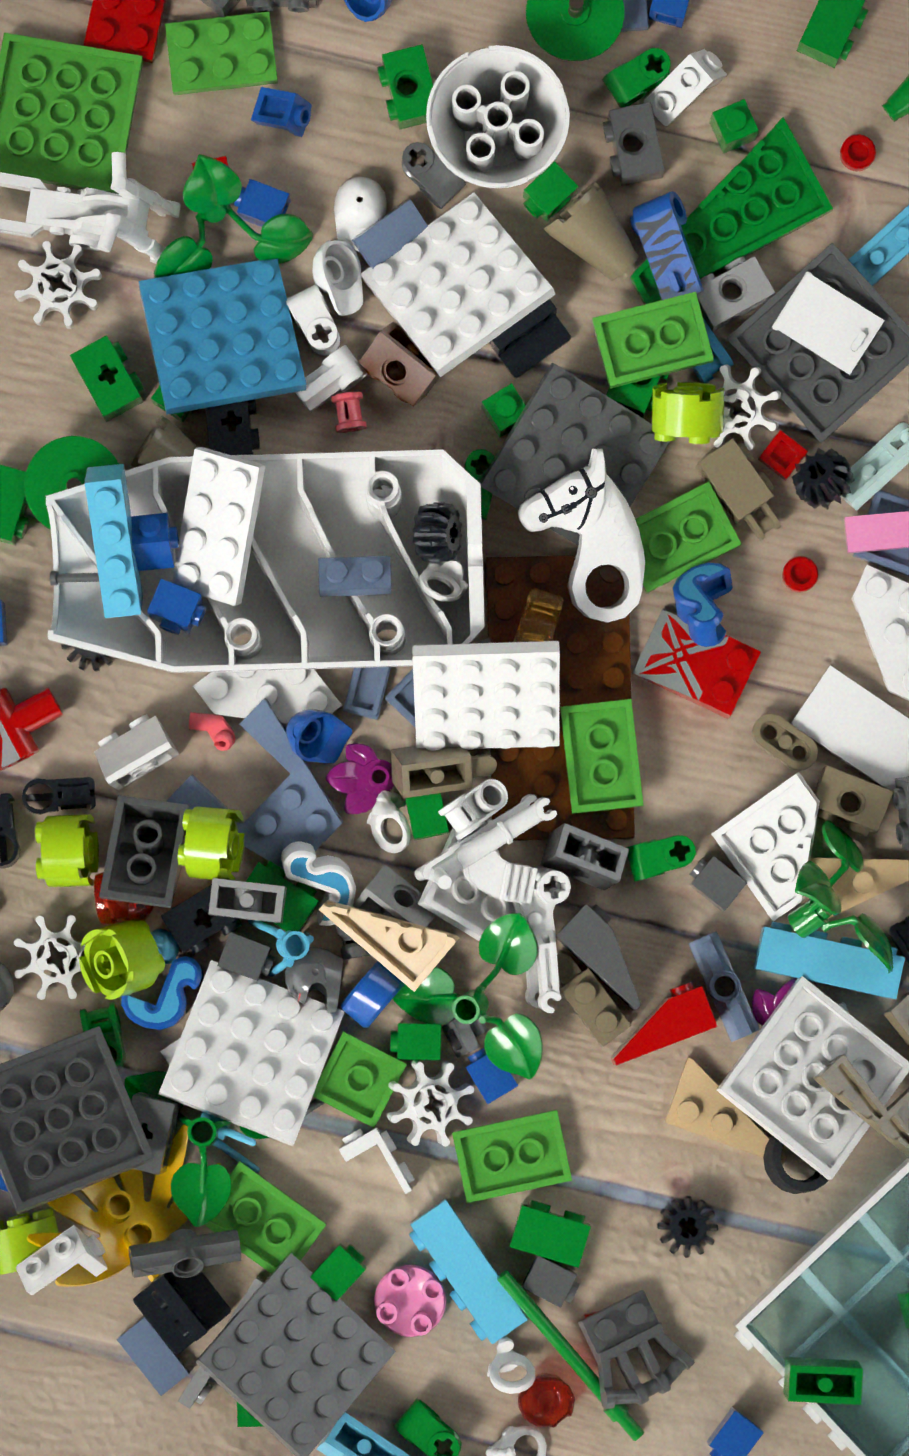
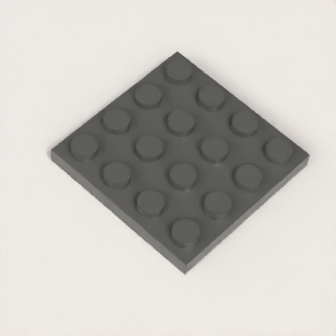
(808, 384)
(557, 438)
(65, 1121)
(295, 1357)

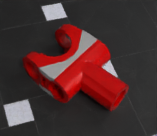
(20, 720)

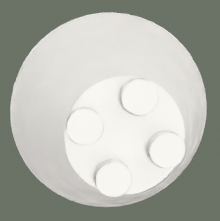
(497, 117)

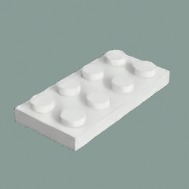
(218, 525)

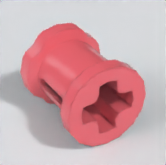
(349, 412)

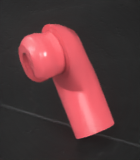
(217, 728)

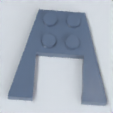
(292, 813)

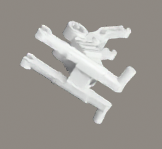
(92, 215)
(512, 883)

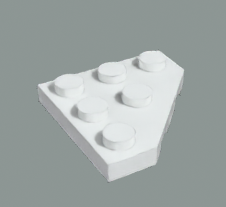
(884, 612)
(286, 690)
(773, 843)
(463, 903)

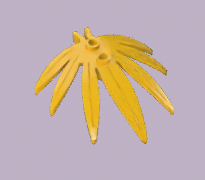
(121, 1216)

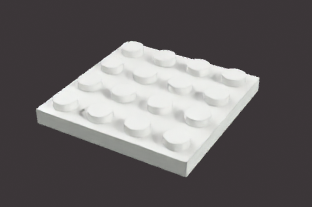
(458, 284)
(486, 695)
(251, 1054)
(778, 1070)

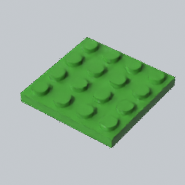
(65, 110)

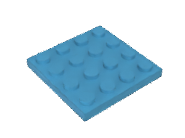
(222, 336)

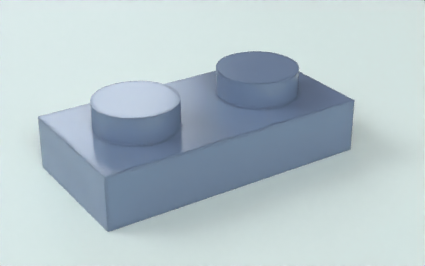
(354, 576)

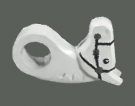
(607, 529)

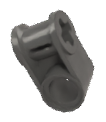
(434, 178)

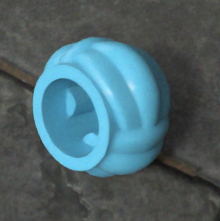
(166, 945)

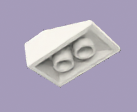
(135, 752)

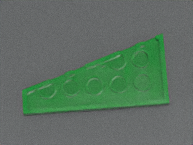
(749, 209)

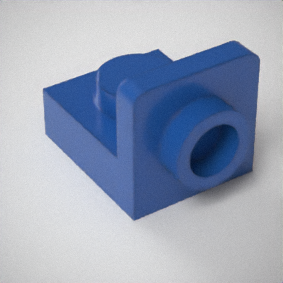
(282, 111)

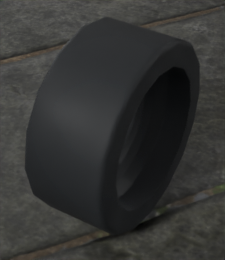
(780, 1178)

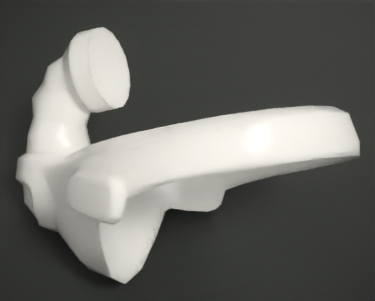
(451, 574)
(387, 807)
(506, 1361)
(505, 1445)

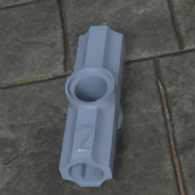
(734, 1008)

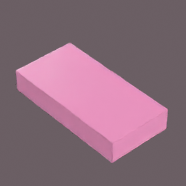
(877, 532)

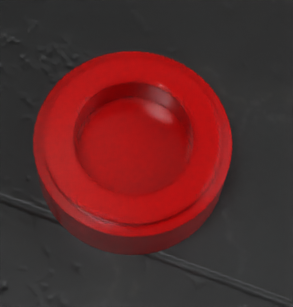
(857, 152)
(800, 574)

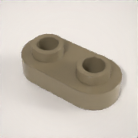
(784, 742)

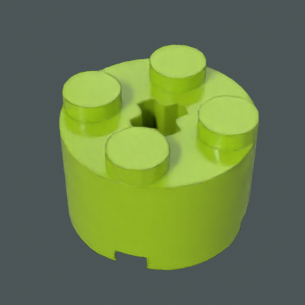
(687, 411)
(211, 843)
(67, 850)
(120, 959)
(13, 1236)

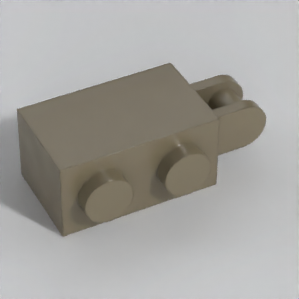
(739, 486)
(440, 771)
(590, 1001)

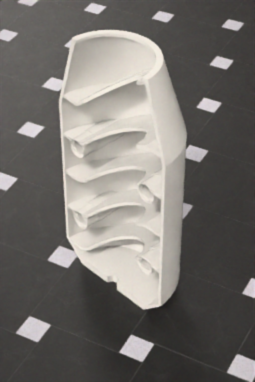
(305, 512)

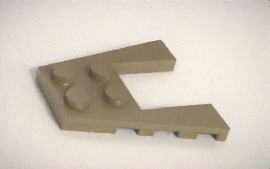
(849, 1087)

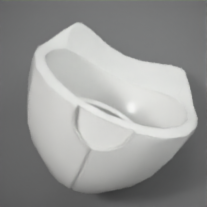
(356, 217)
(338, 272)

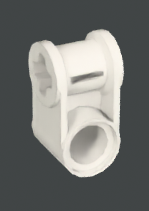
(312, 317)
(471, 810)

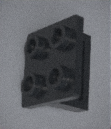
(531, 339)
(181, 1308)

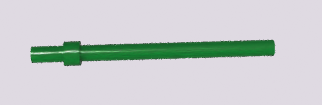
(570, 1355)

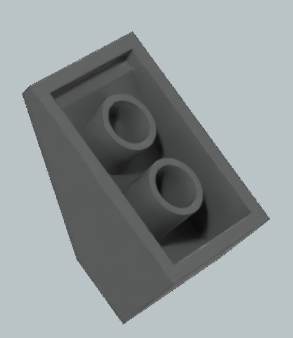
(144, 852)
(597, 948)

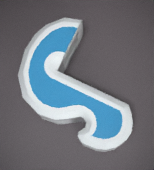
(322, 872)

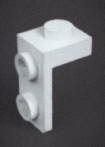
(685, 84)
(359, 1142)
(59, 1256)

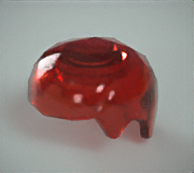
(546, 1401)

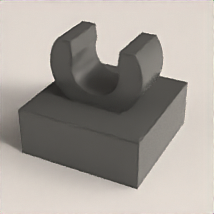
(463, 1036)

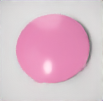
(410, 1300)

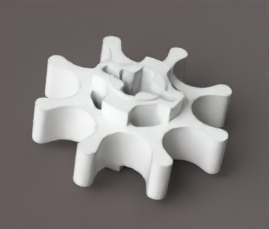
(55, 270)
(754, 414)
(39, 964)
(443, 1108)

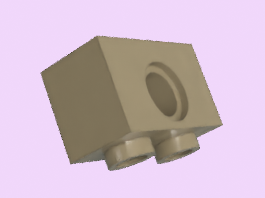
(872, 800)

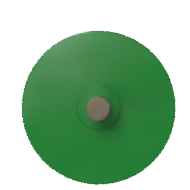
(575, 27)
(61, 467)

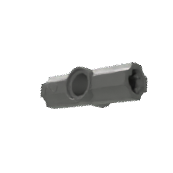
(184, 1253)

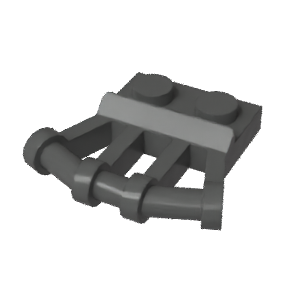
(620, 1329)

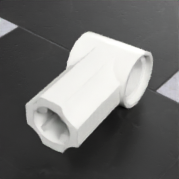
(338, 373)

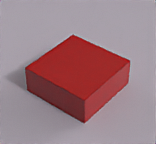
(782, 455)

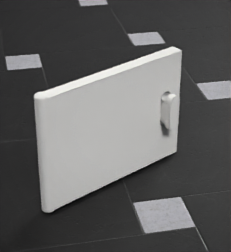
(828, 323)

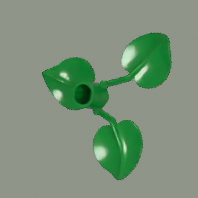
(210, 193)
(824, 902)
(512, 1044)
(195, 1188)

